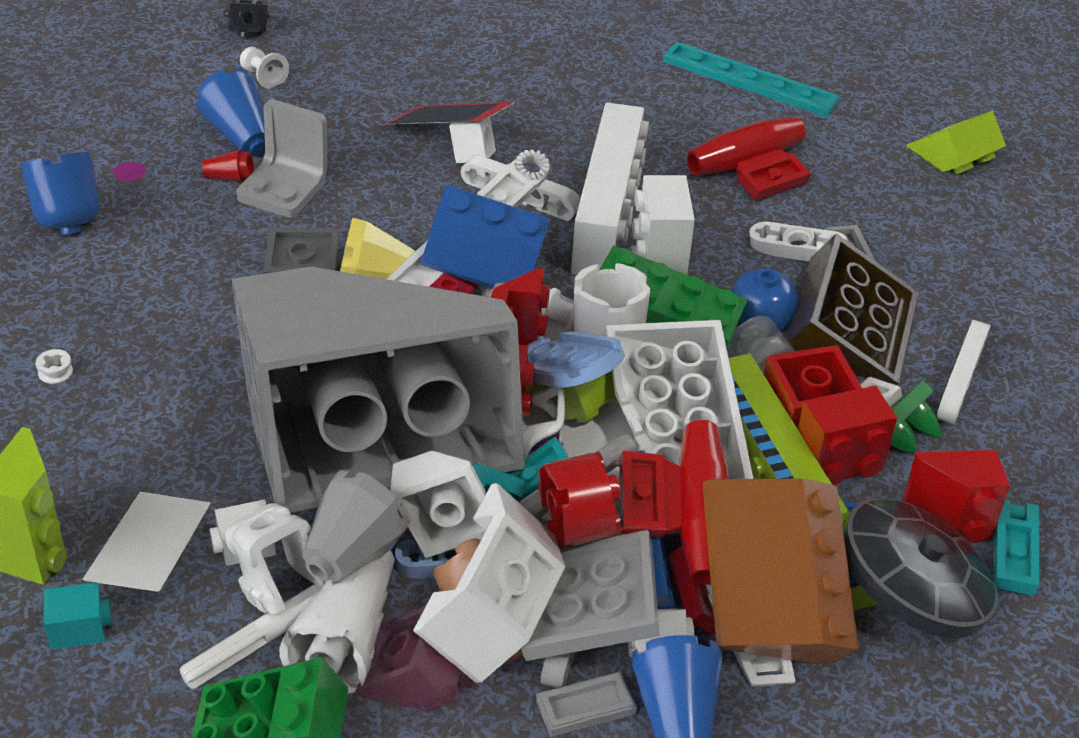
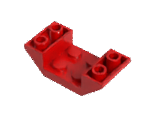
(525, 299)

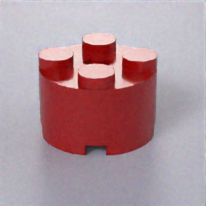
(580, 499)

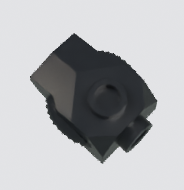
(247, 17)

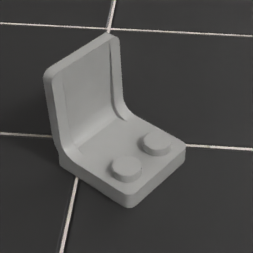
(292, 162)

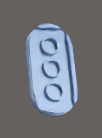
(573, 358)

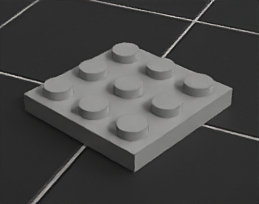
(600, 598)

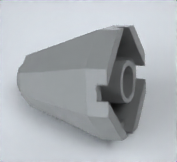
(352, 526)

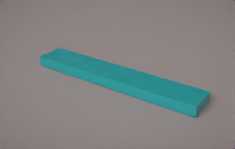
(751, 79)

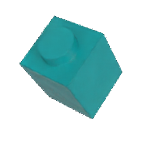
(76, 615)

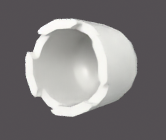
(609, 298)

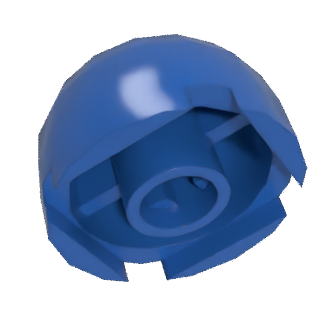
(767, 295)

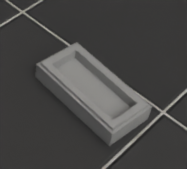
(585, 704)

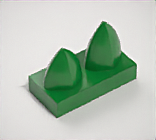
(917, 413)

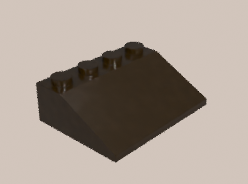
(856, 306)

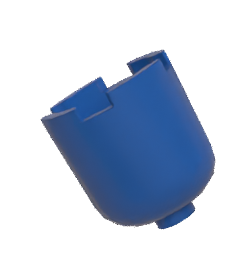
(62, 192)

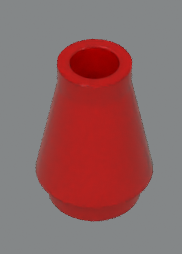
(230, 166)

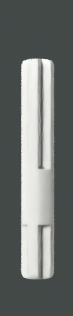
(245, 641)

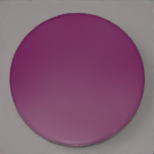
(129, 171)

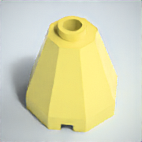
(372, 251)

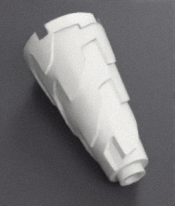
(342, 623)

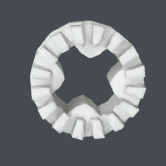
(54, 358)

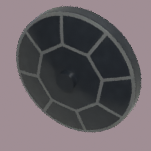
(919, 568)

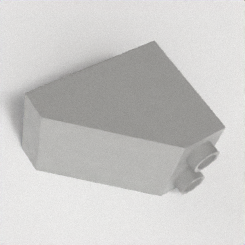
(373, 375)

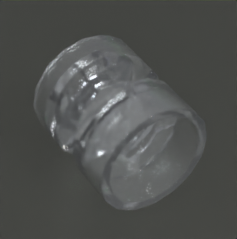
(760, 338)

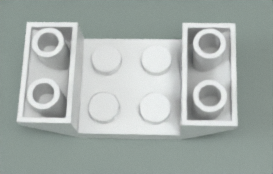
(499, 592)

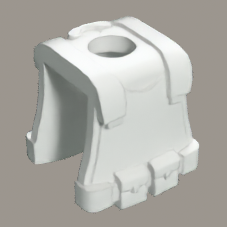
(246, 542)

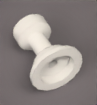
(269, 69)

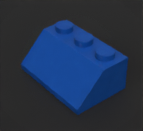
(483, 238)

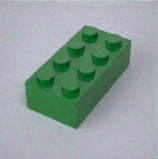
(681, 296)

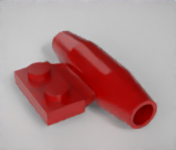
(756, 155)
(670, 496)

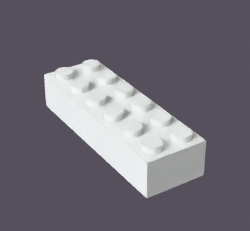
(610, 185)

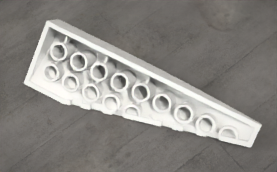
(678, 377)

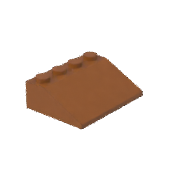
(779, 569)

